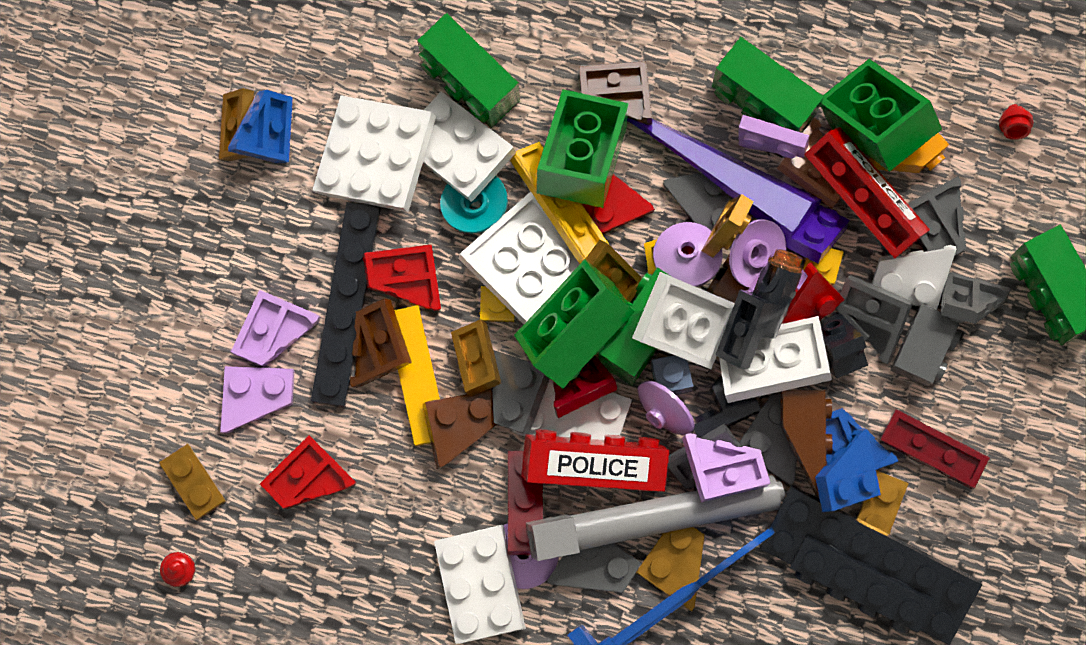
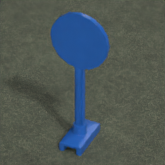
(581, 635)

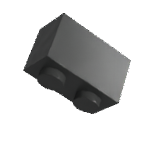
(926, 346)

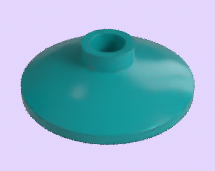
(460, 216)

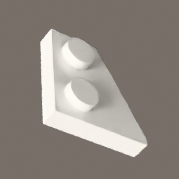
(917, 275)

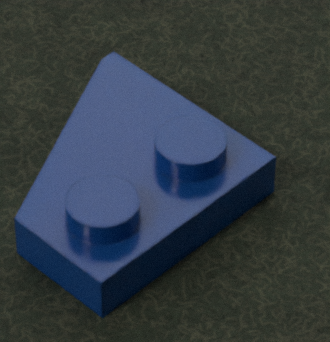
(265, 128)
(849, 476)

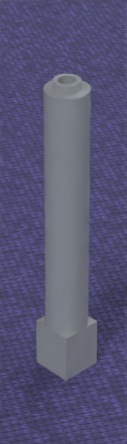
(569, 534)

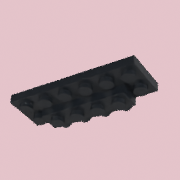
(870, 568)

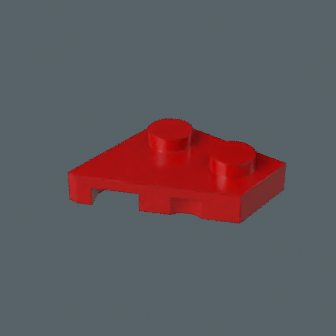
(620, 207)
(404, 274)
(813, 298)
(306, 476)

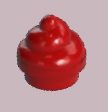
(1016, 122)
(177, 569)

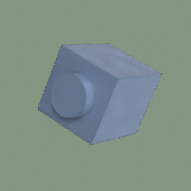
(673, 374)

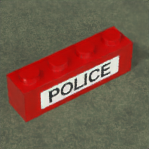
(867, 192)
(595, 462)

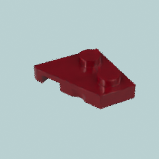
(587, 387)

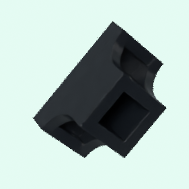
(843, 345)

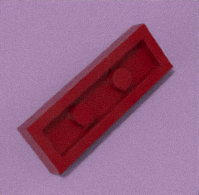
(934, 449)
(524, 505)

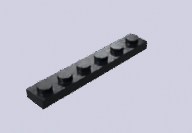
(345, 299)

